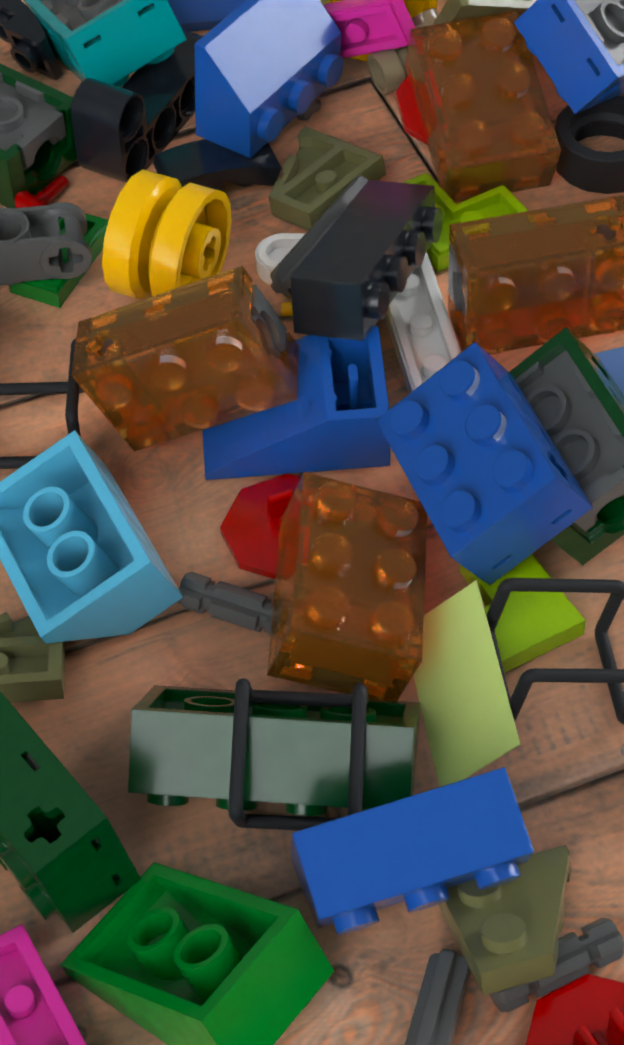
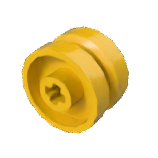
(164, 235)

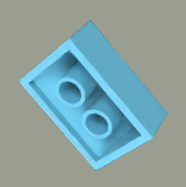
(79, 548)

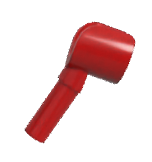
(43, 197)

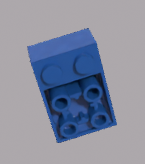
(324, 429)

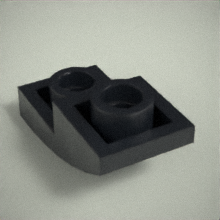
(28, 39)
(212, 165)

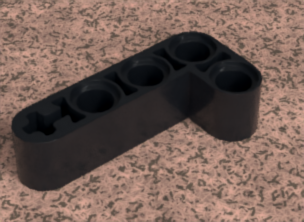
(128, 125)

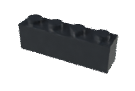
(364, 260)

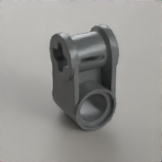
(34, 243)

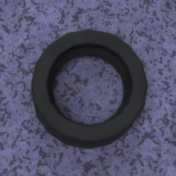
(586, 167)

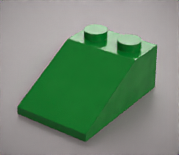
(201, 961)

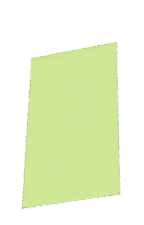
(463, 689)

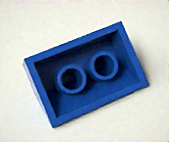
(263, 70)
(411, 851)

